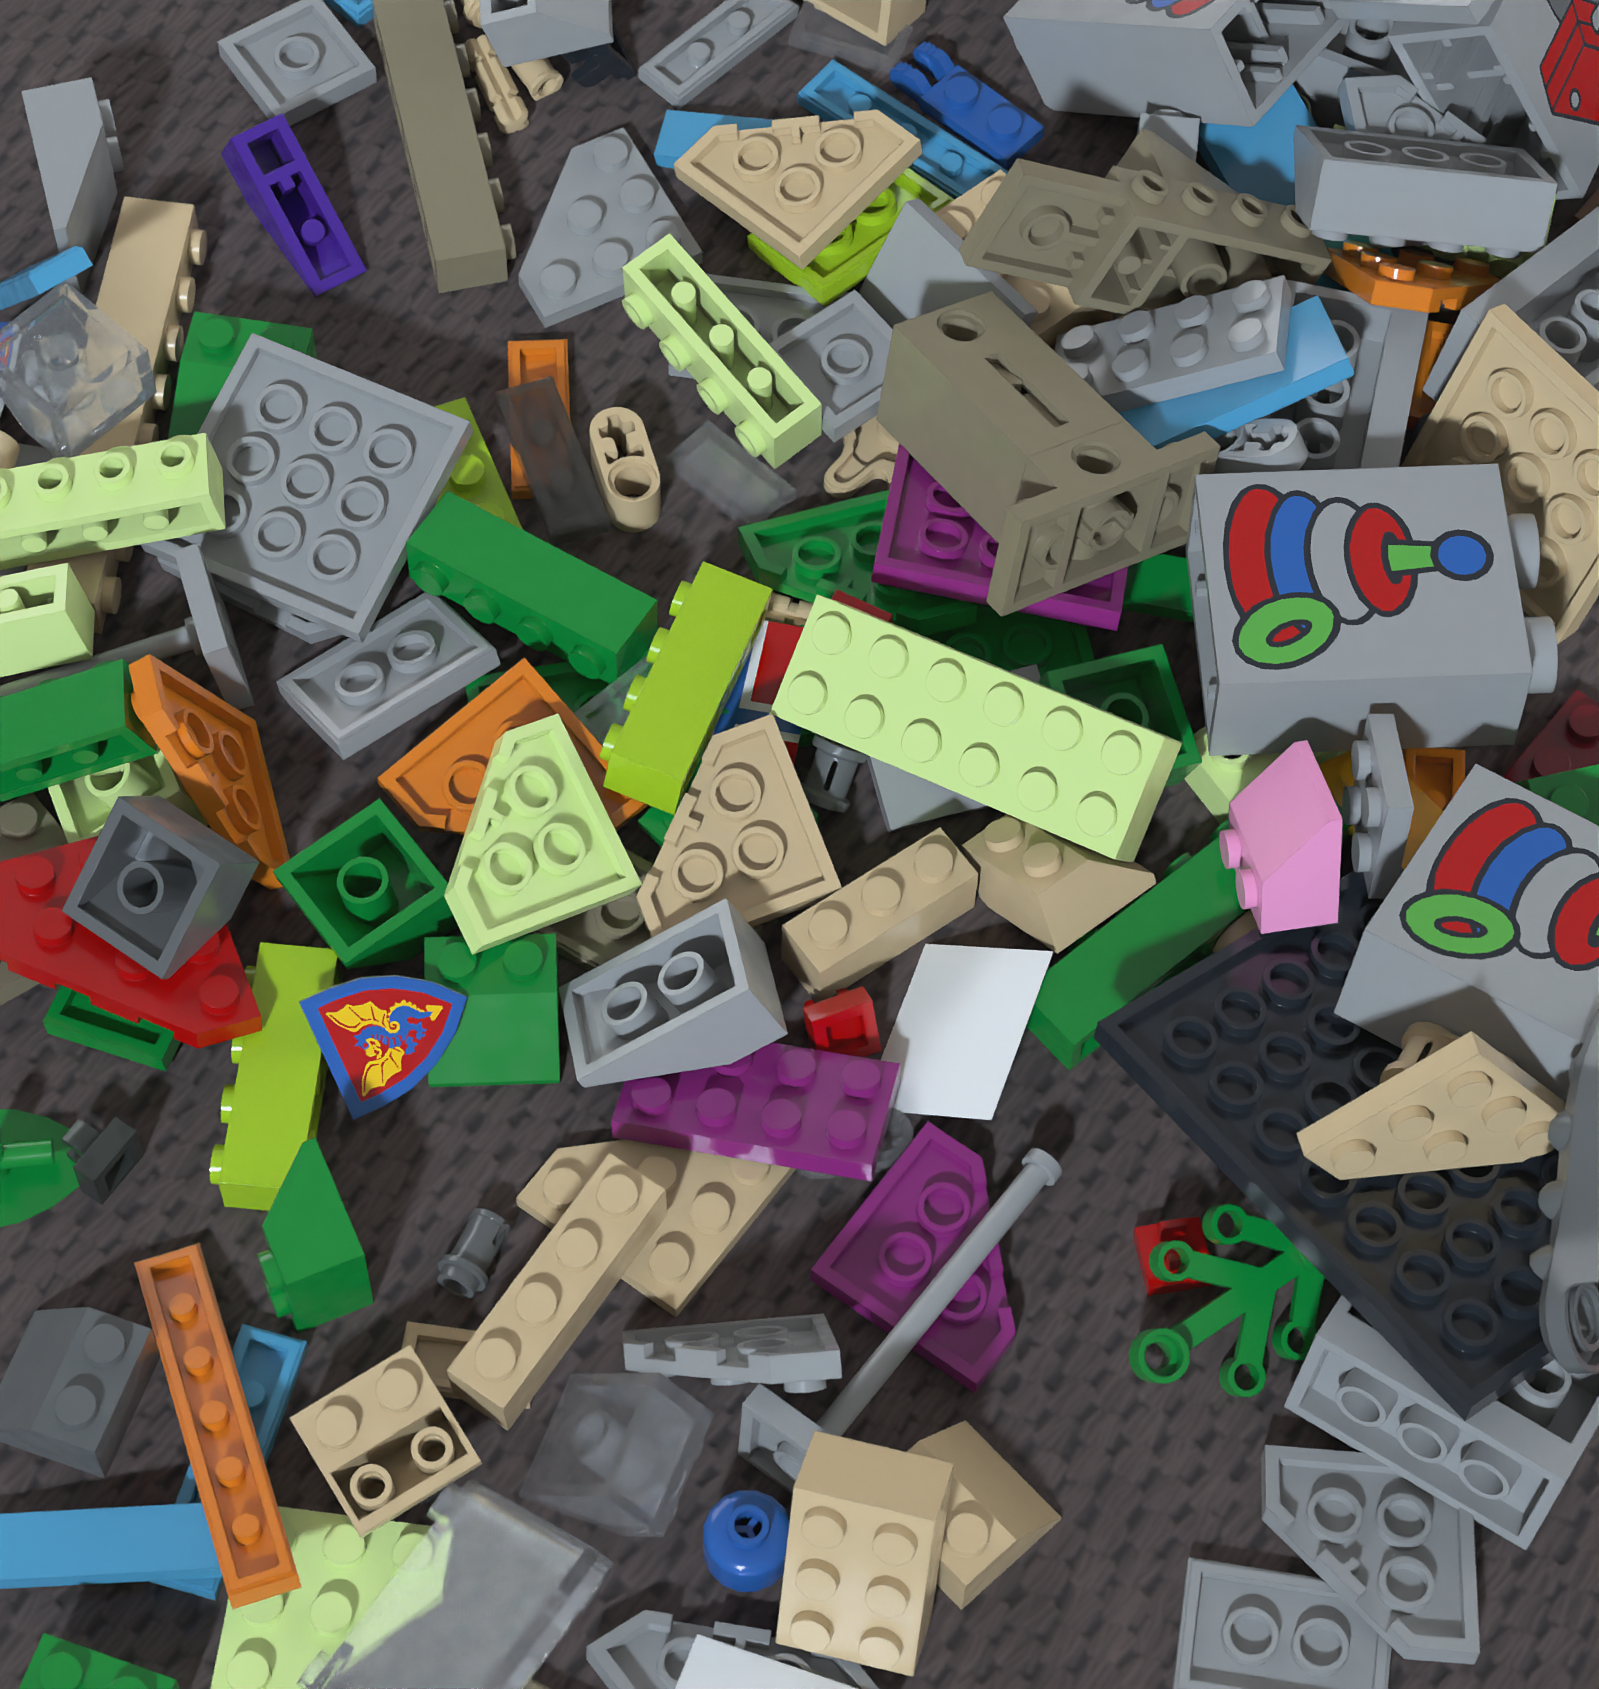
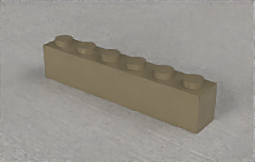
(441, 142)

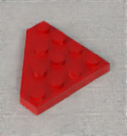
(200, 1002)

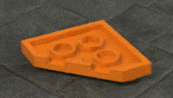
(1410, 280)
(215, 758)
(444, 772)

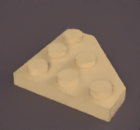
(800, 177)
(740, 837)
(1439, 1114)
(707, 1203)

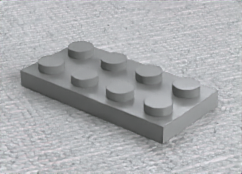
(1183, 345)

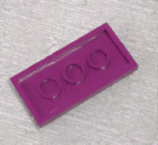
(769, 1108)

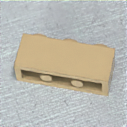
(879, 915)

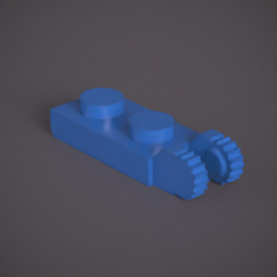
(967, 106)

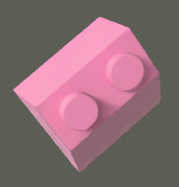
(1286, 844)

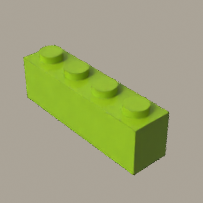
(686, 687)
(277, 1077)

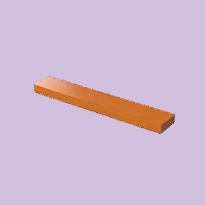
(217, 1427)

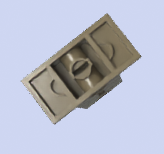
(1033, 451)

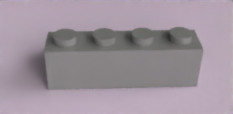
(1421, 191)

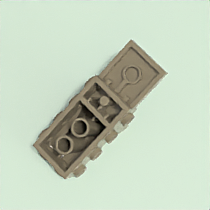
(1141, 233)

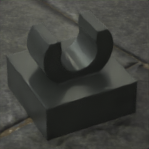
(102, 1158)

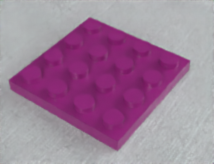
(941, 550)

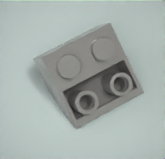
(544, 28)

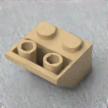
(385, 1441)

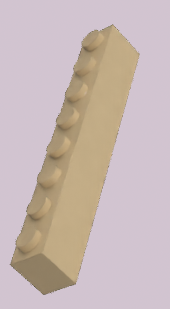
(144, 294)

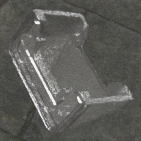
(470, 1602)

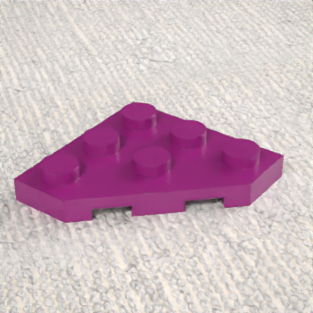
(906, 1238)

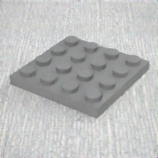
(319, 485)

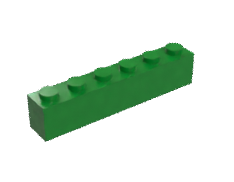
(1139, 949)

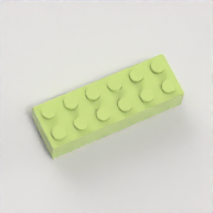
(976, 729)

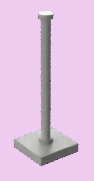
(205, 632)
(778, 1435)

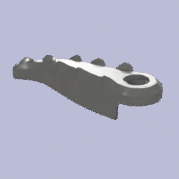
(1572, 1202)

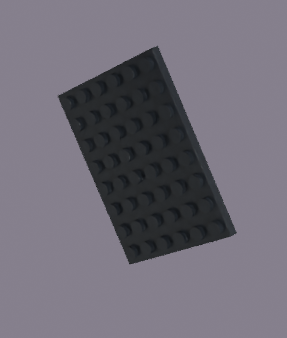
(1252, 1056)

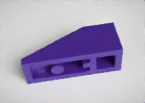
(292, 204)

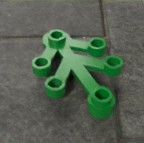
(1248, 1294)

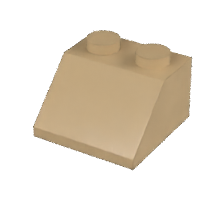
(1049, 882)
(989, 1512)

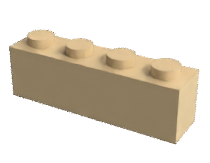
(558, 1291)

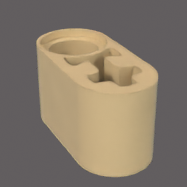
(626, 475)

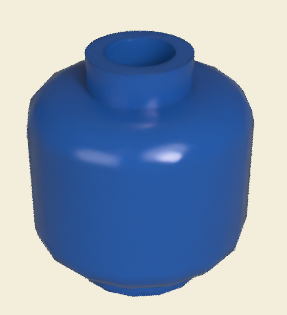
(751, 1561)

